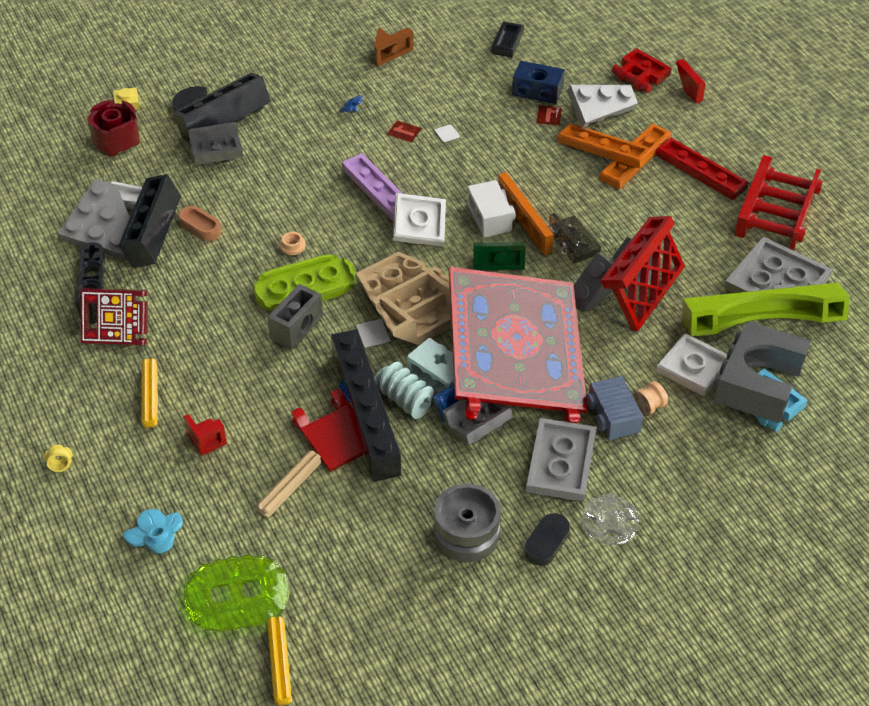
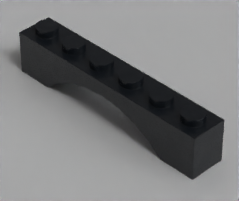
(372, 420)

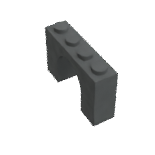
(749, 391)

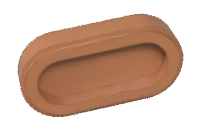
(199, 223)

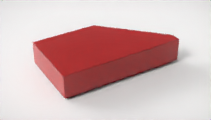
(691, 81)

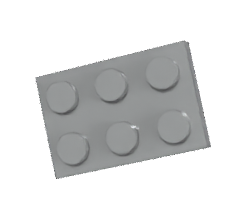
(561, 459)

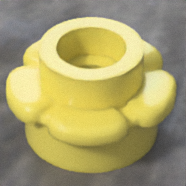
(55, 463)

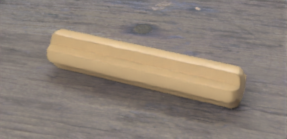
(288, 484)

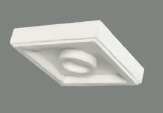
(419, 219)
(692, 364)

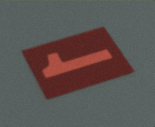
(549, 115)
(404, 131)

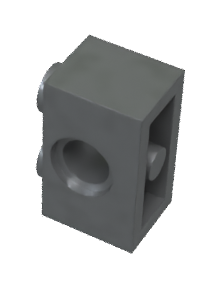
(295, 316)

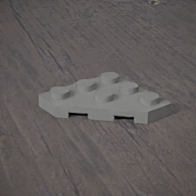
(98, 219)
(775, 267)

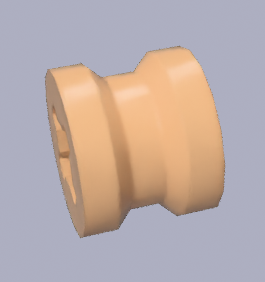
(650, 398)

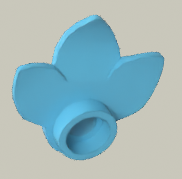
(154, 530)

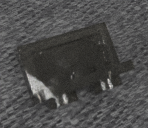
(573, 238)

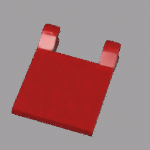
(334, 435)

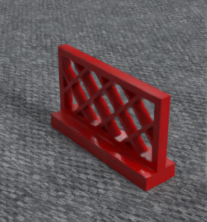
(635, 259)

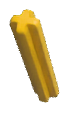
(149, 393)
(279, 661)

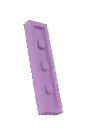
(372, 182)

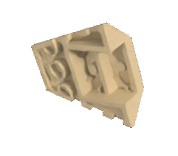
(408, 297)

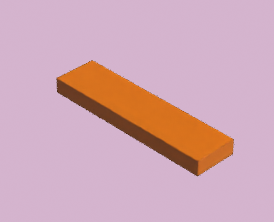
(605, 145)
(619, 174)
(527, 215)

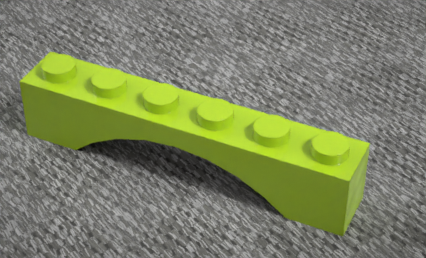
(718, 312)

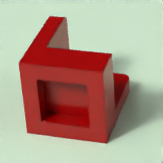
(205, 435)

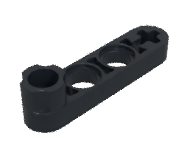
(93, 281)

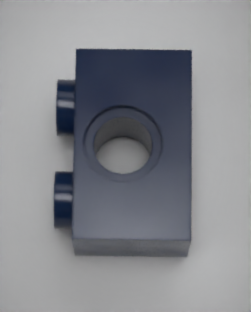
(538, 82)

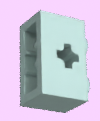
(432, 365)

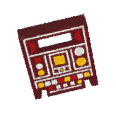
(117, 316)

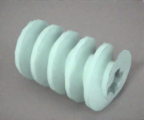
(405, 389)

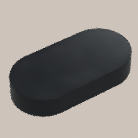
(547, 539)

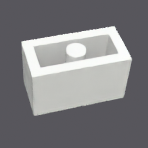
(490, 208)

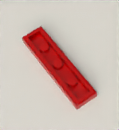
(702, 168)

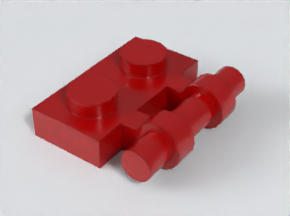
(645, 66)

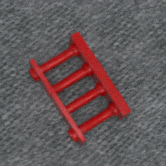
(760, 188)

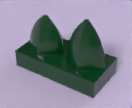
(499, 256)

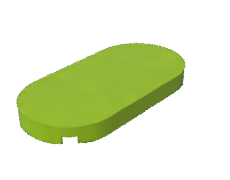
(322, 274)

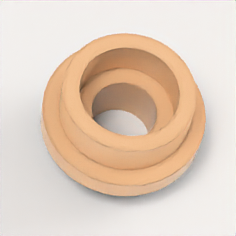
(292, 243)

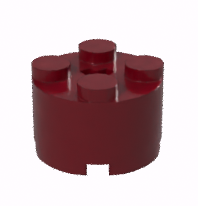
(113, 127)

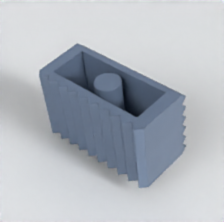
(614, 407)

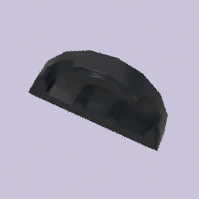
(188, 96)

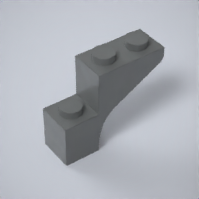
(588, 287)

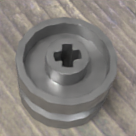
(467, 522)

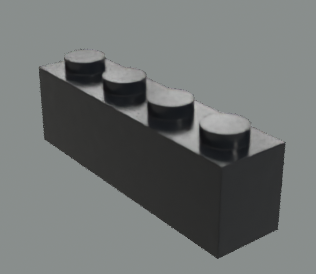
(224, 104)
(150, 221)

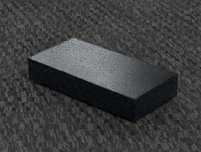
(507, 39)

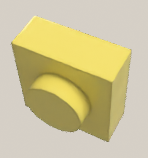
(128, 95)

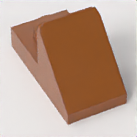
(392, 46)

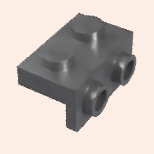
(215, 143)
(470, 431)

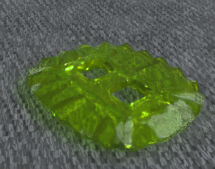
(238, 610)

